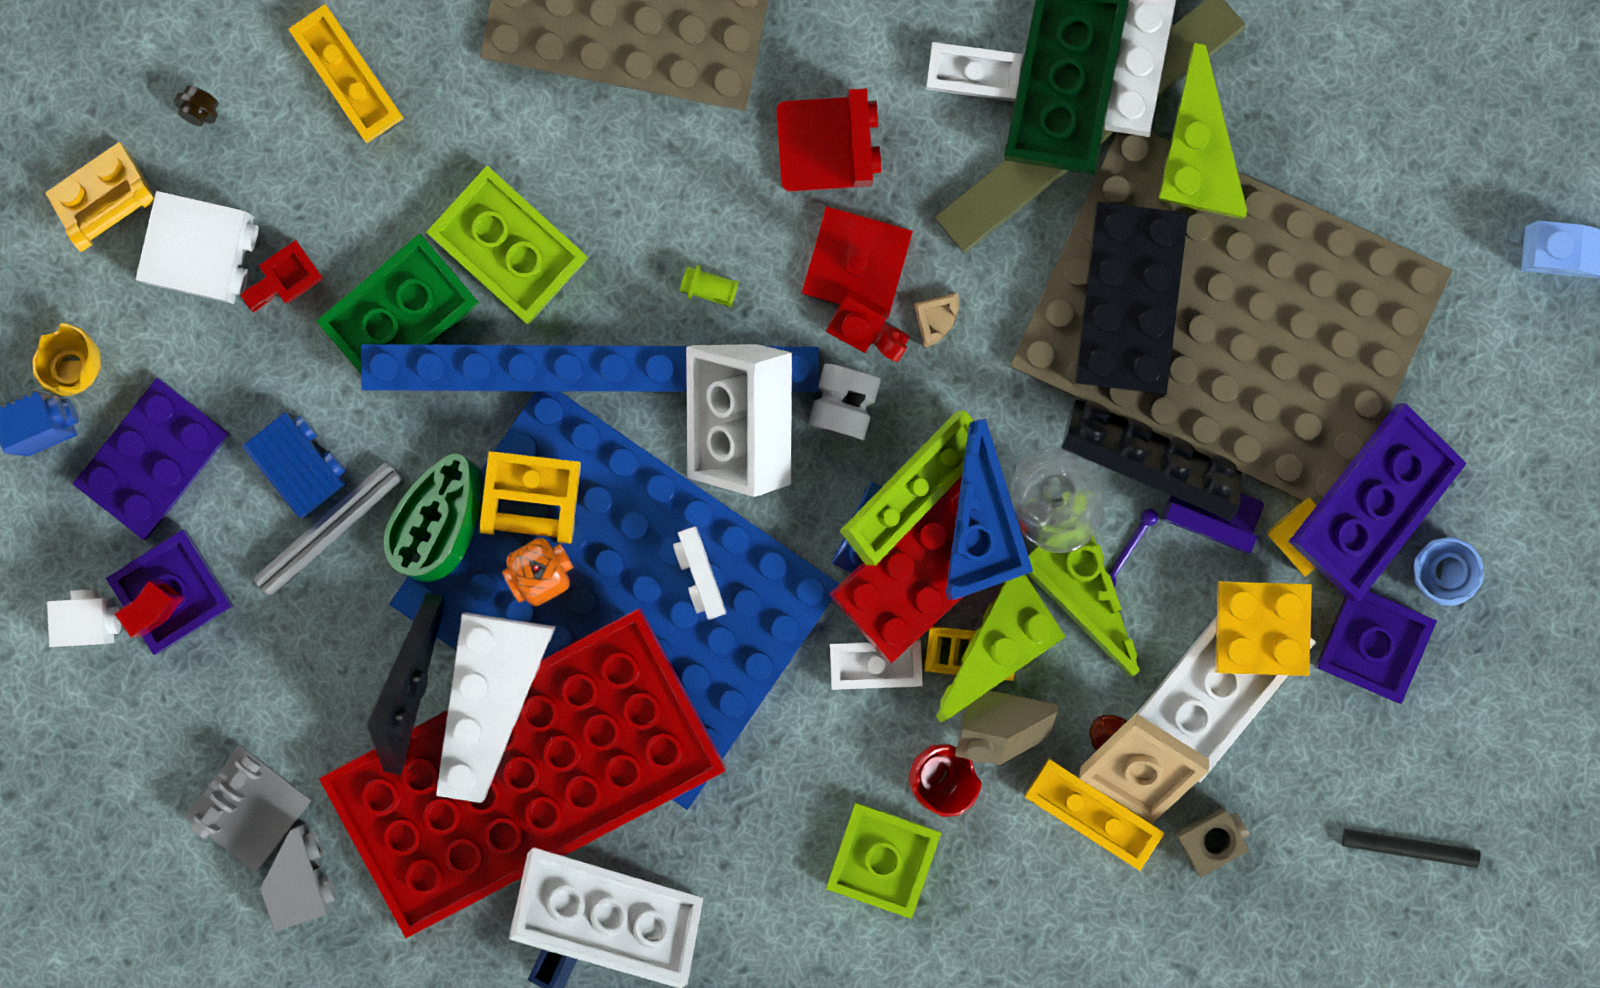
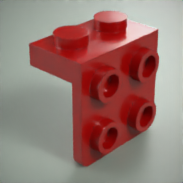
(828, 142)

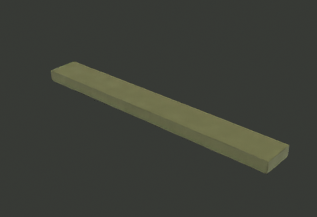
(1016, 184)

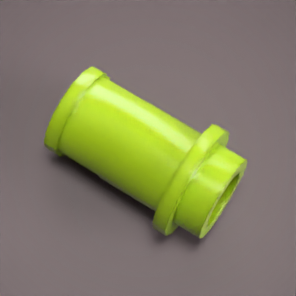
(708, 286)

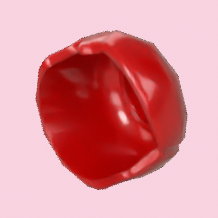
(955, 792)

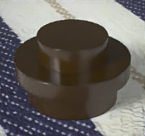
(196, 106)

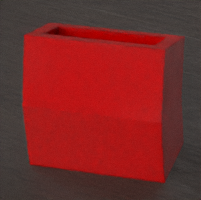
(149, 609)

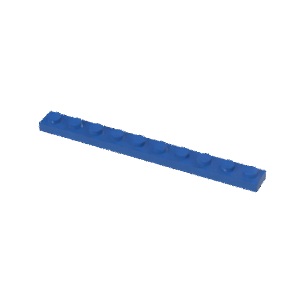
(546, 368)

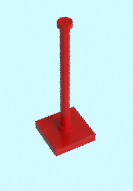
(856, 256)

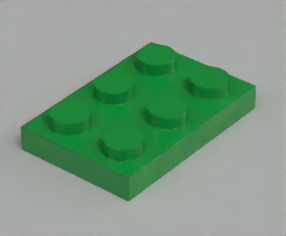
(401, 303)

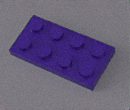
(1377, 502)

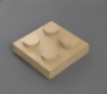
(1144, 768)

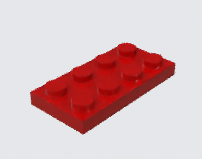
(907, 587)

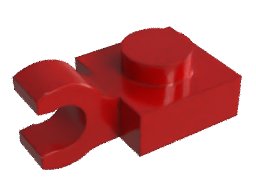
(287, 274)
(862, 323)

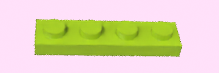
(910, 492)

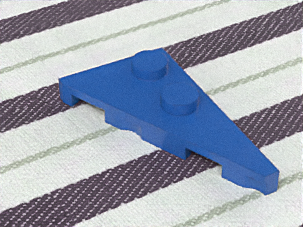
(986, 531)

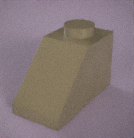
(1002, 727)

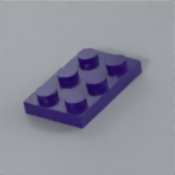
(151, 458)

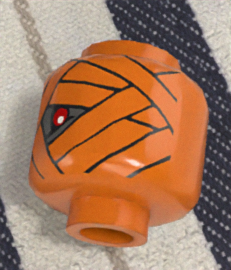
(537, 572)

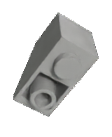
(295, 885)

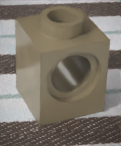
(1192, 841)

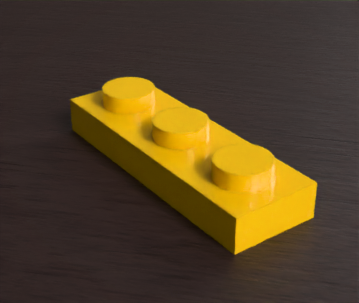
(346, 73)
(1094, 814)

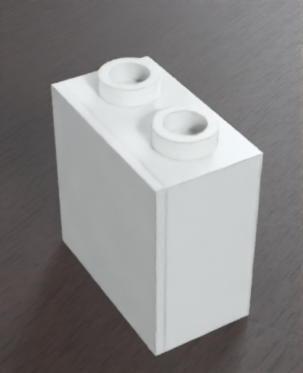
(197, 247)

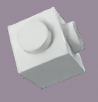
(82, 620)

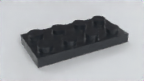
(1131, 298)
(1152, 459)

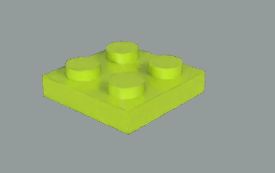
(883, 860)

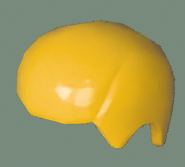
(66, 377)

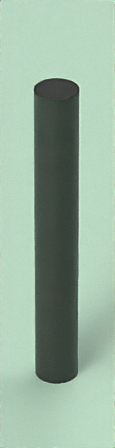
(1411, 848)

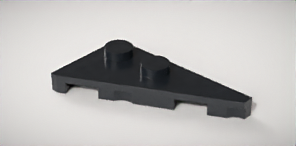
(400, 698)

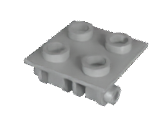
(247, 809)

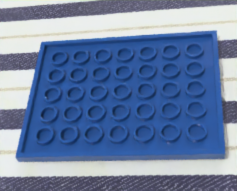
(627, 560)

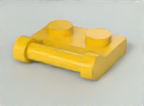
(99, 195)
(531, 481)

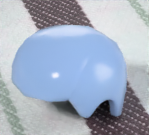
(1460, 573)

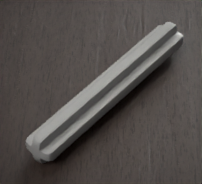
(327, 529)

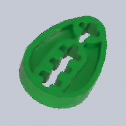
(450, 535)

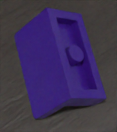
(1234, 533)

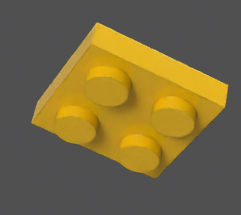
(1263, 628)

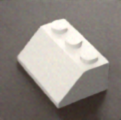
(739, 417)

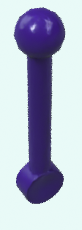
(1148, 518)

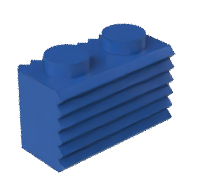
(36, 423)
(296, 464)

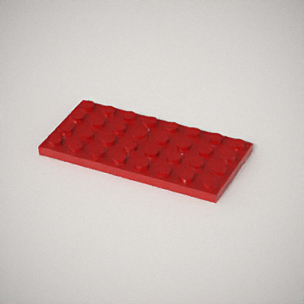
(590, 751)

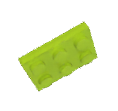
(507, 245)

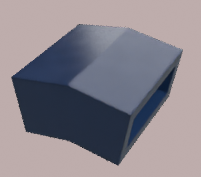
(564, 969)

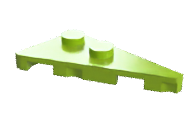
(1200, 156)
(1088, 596)
(1012, 635)

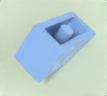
(1561, 249)

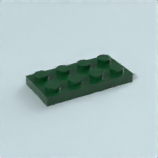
(1066, 84)

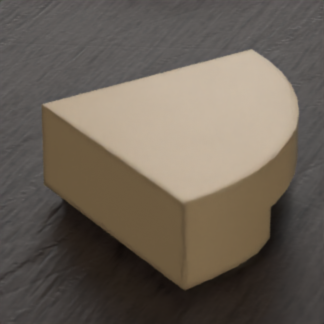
(936, 317)

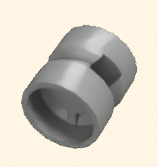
(841, 418)

